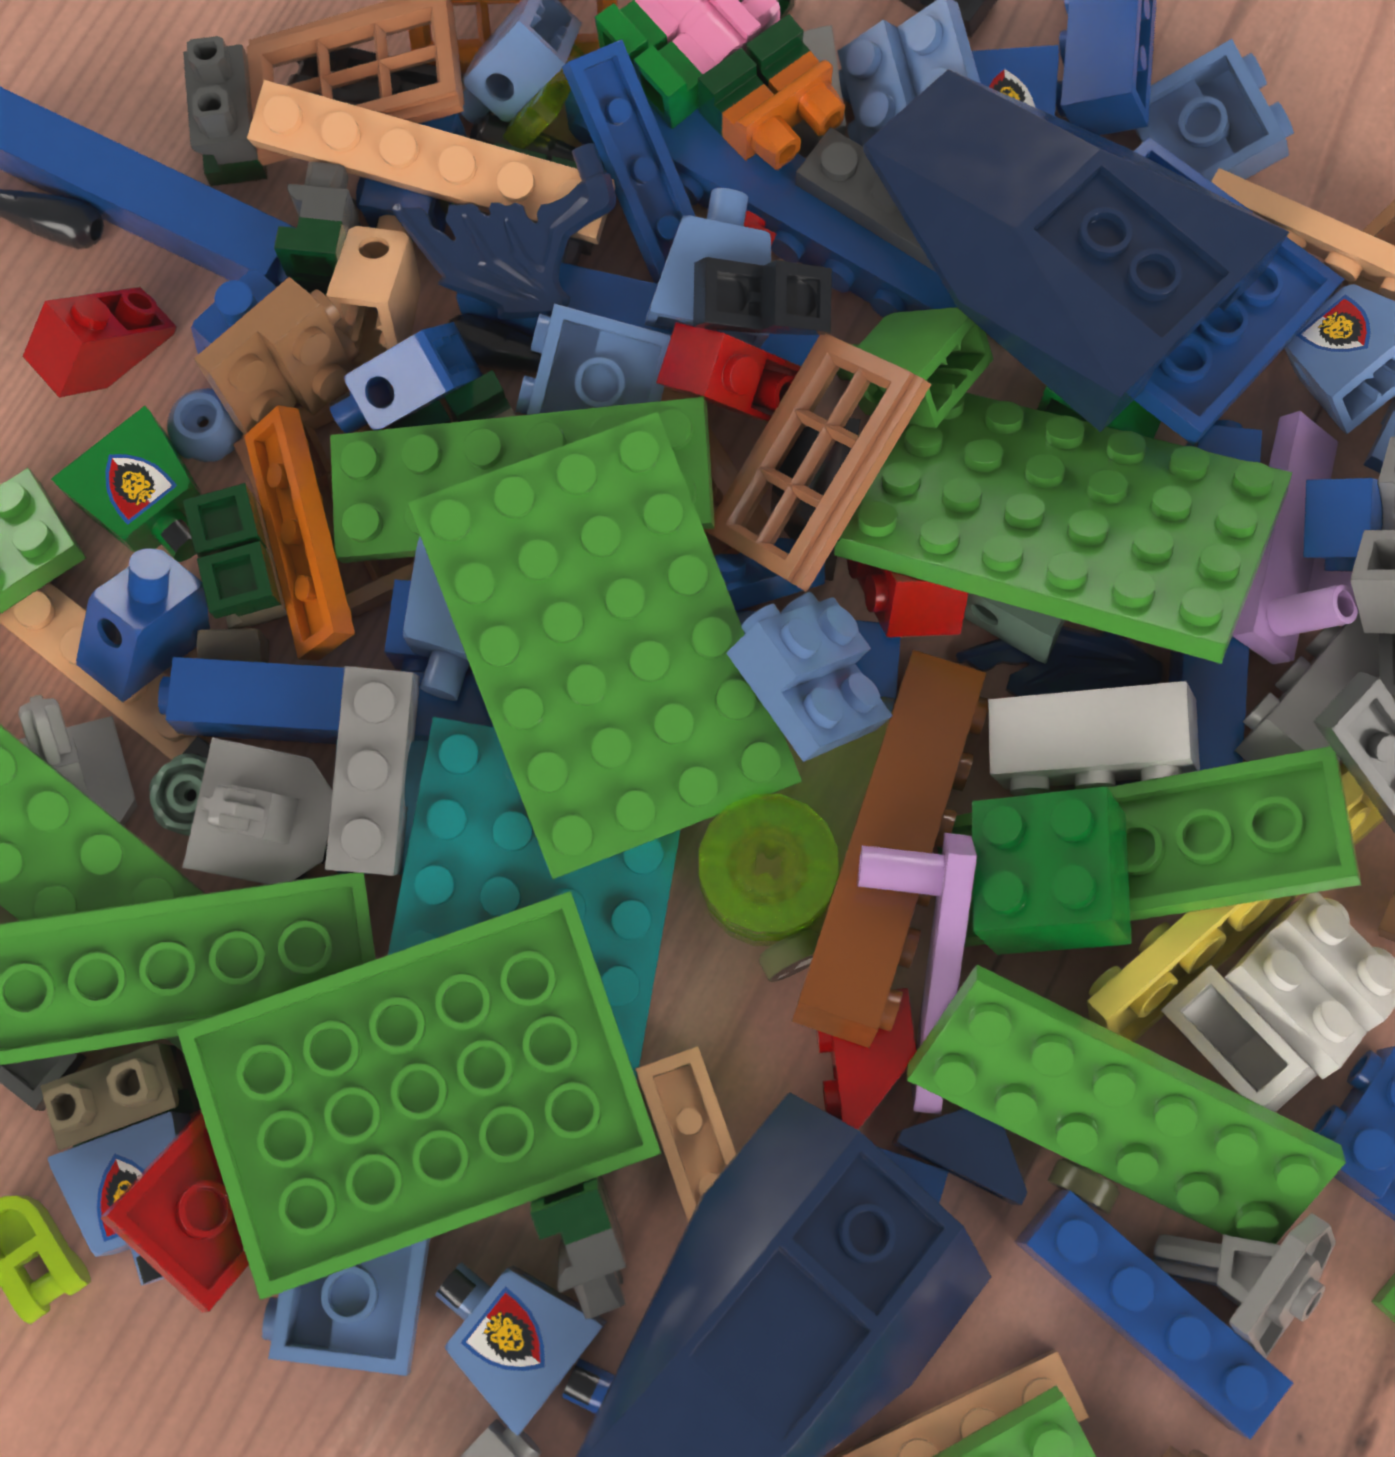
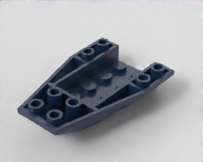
(790, 1302)

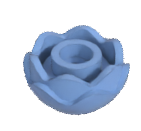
(196, 442)

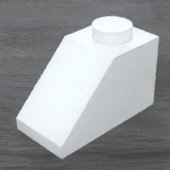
(1238, 1041)

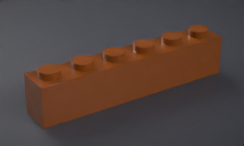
(902, 809)

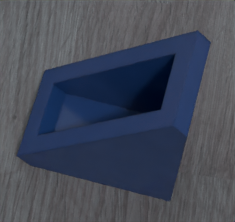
(969, 1150)

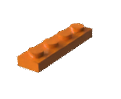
(299, 534)

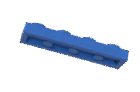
(630, 149)

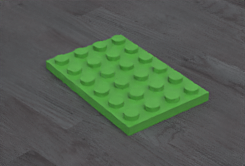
(1073, 522)
(602, 643)
(416, 1094)

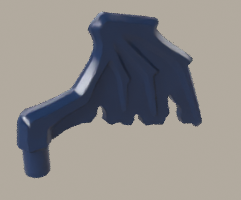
(507, 255)
(1076, 663)

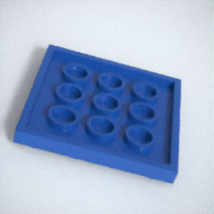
(1235, 344)

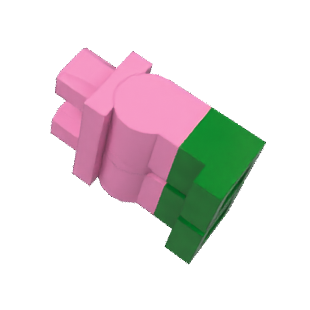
(680, 41)

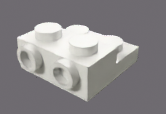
(1317, 982)

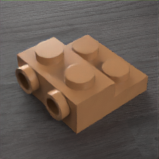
(279, 356)

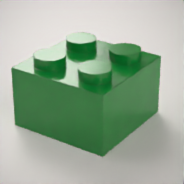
(1051, 872)

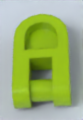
(25, 1234)

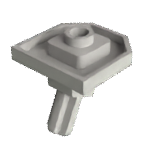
(82, 753)
(259, 814)
(1260, 1277)

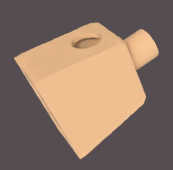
(376, 272)

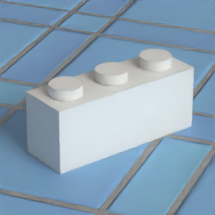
(1093, 737)

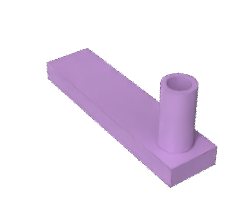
(1279, 595)
(951, 880)

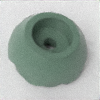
(170, 791)

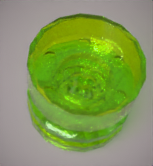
(757, 906)

